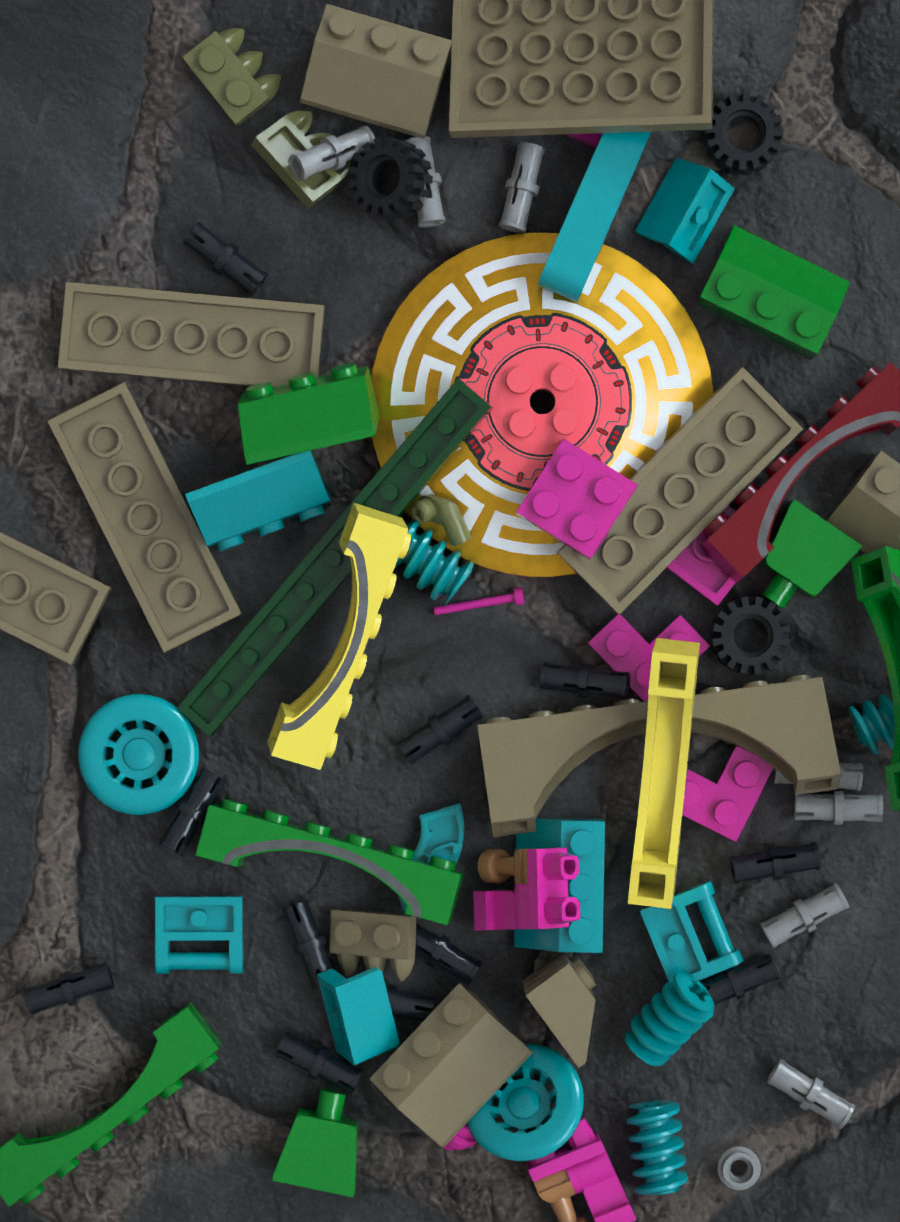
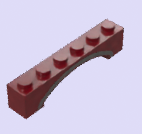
(743, 538)

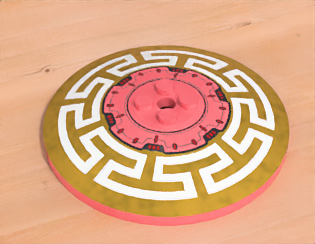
(615, 361)

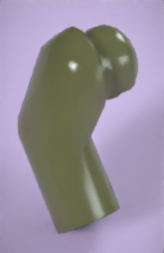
(442, 512)

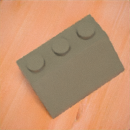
(375, 71)
(872, 505)
(565, 1002)
(451, 1065)

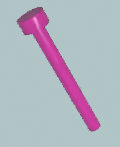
(517, 597)

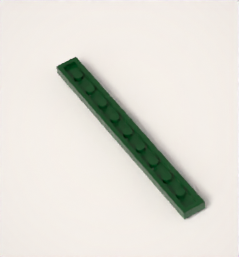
(326, 566)

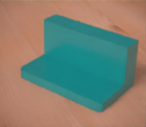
(685, 208)
(358, 1014)

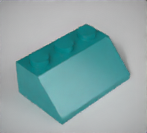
(259, 500)
(587, 841)

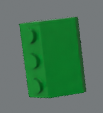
(773, 293)
(308, 413)

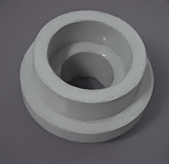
(748, 1177)

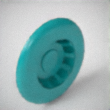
(138, 754)
(528, 1106)

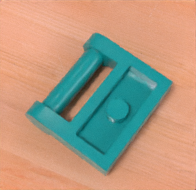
(199, 920)
(676, 938)

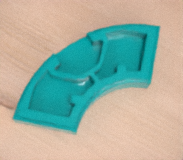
(440, 835)

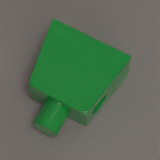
(805, 554)
(321, 1148)

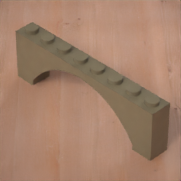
(777, 722)

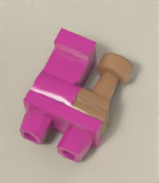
(539, 891)
(585, 1169)

